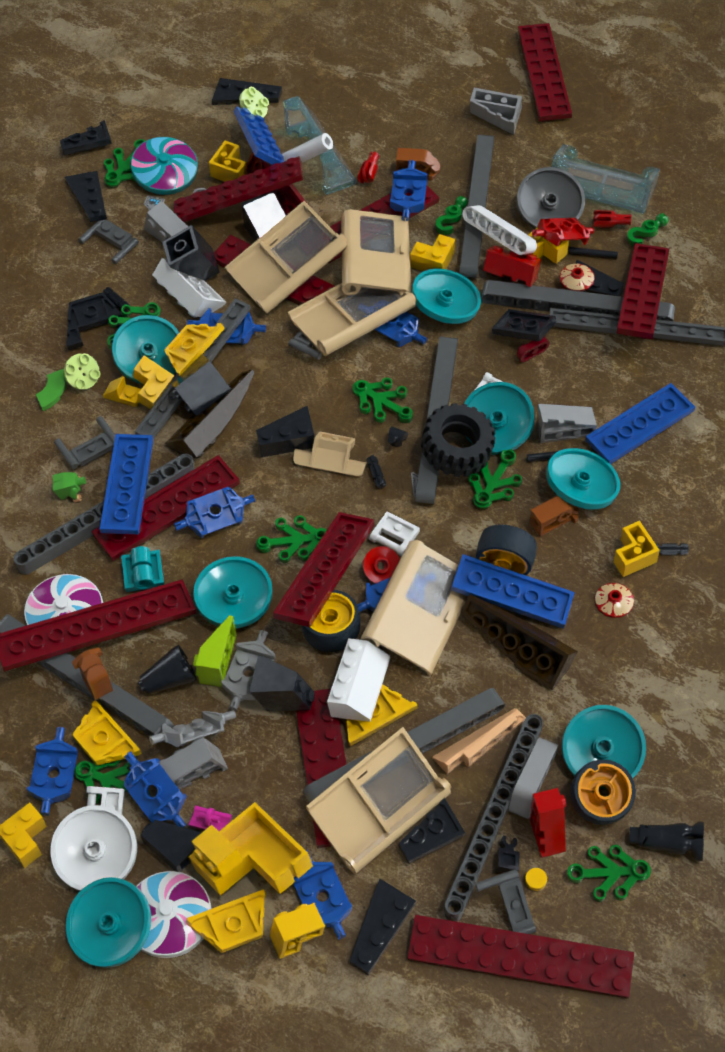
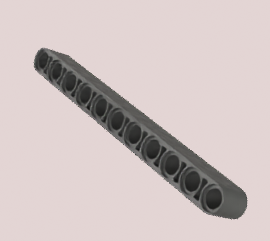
(478, 196)
(545, 298)
(439, 396)
(30, 554)
(117, 701)
(428, 734)
(489, 823)

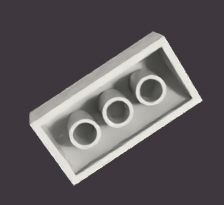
(188, 290)
(358, 681)

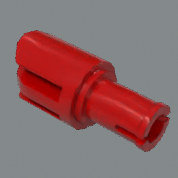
(368, 169)
(609, 219)

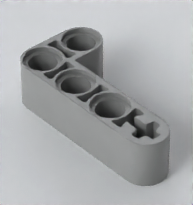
(532, 777)

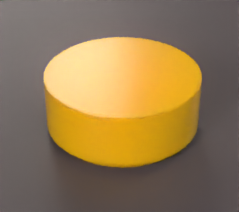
(536, 879)

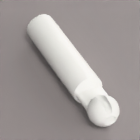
(310, 148)

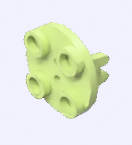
(254, 101)
(88, 367)

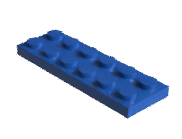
(258, 136)
(640, 423)
(126, 484)
(513, 591)

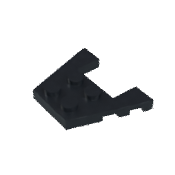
(87, 314)

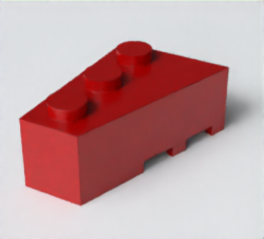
(512, 265)
(548, 821)

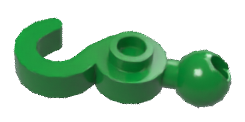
(452, 214)
(648, 229)

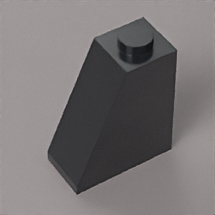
(170, 843)

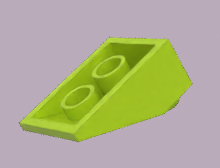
(215, 654)

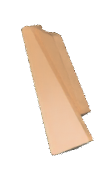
(479, 742)

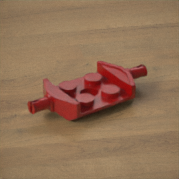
(562, 229)

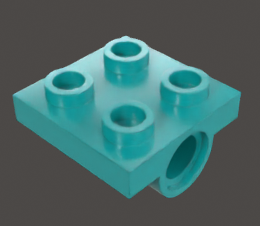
(142, 569)

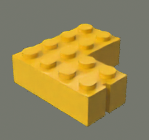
(262, 847)

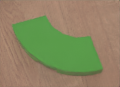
(54, 389)

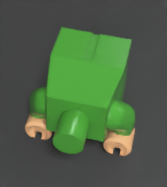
(68, 484)

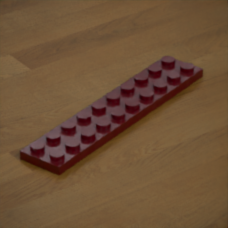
(94, 624)
(521, 956)

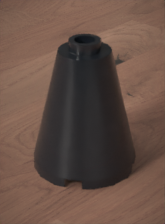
(168, 672)

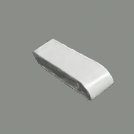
(491, 224)

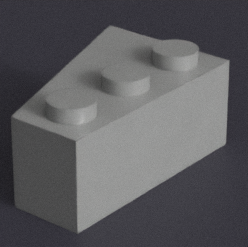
(496, 108)
(163, 222)
(564, 422)
(193, 762)

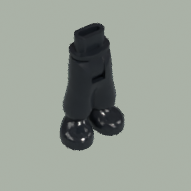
(671, 838)

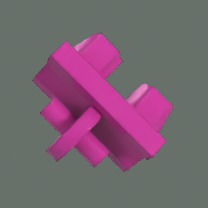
(204, 817)

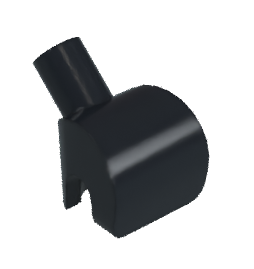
(397, 436)

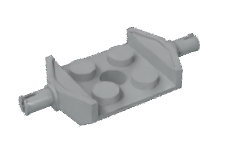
(245, 659)
(211, 723)

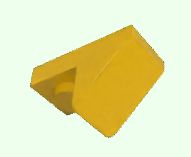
(122, 393)

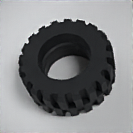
(451, 458)

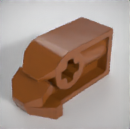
(423, 161)
(552, 515)
(93, 672)

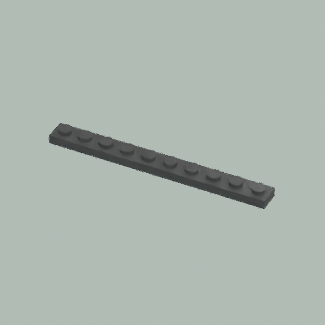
(663, 329)
(168, 401)

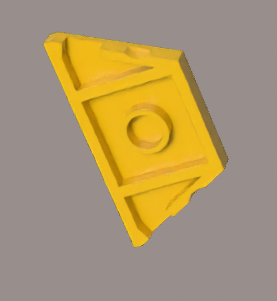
(190, 344)
(388, 708)
(103, 737)
(232, 922)

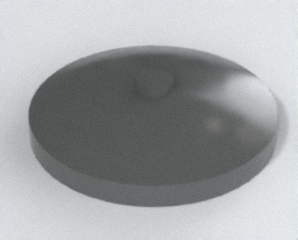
(549, 194)

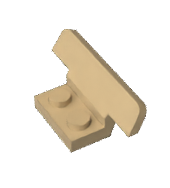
(331, 454)

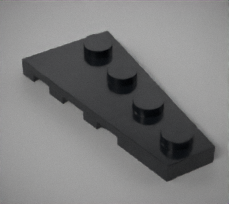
(230, 90)
(88, 194)
(383, 920)

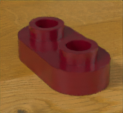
(532, 349)

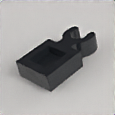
(506, 857)

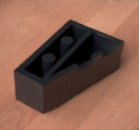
(286, 434)

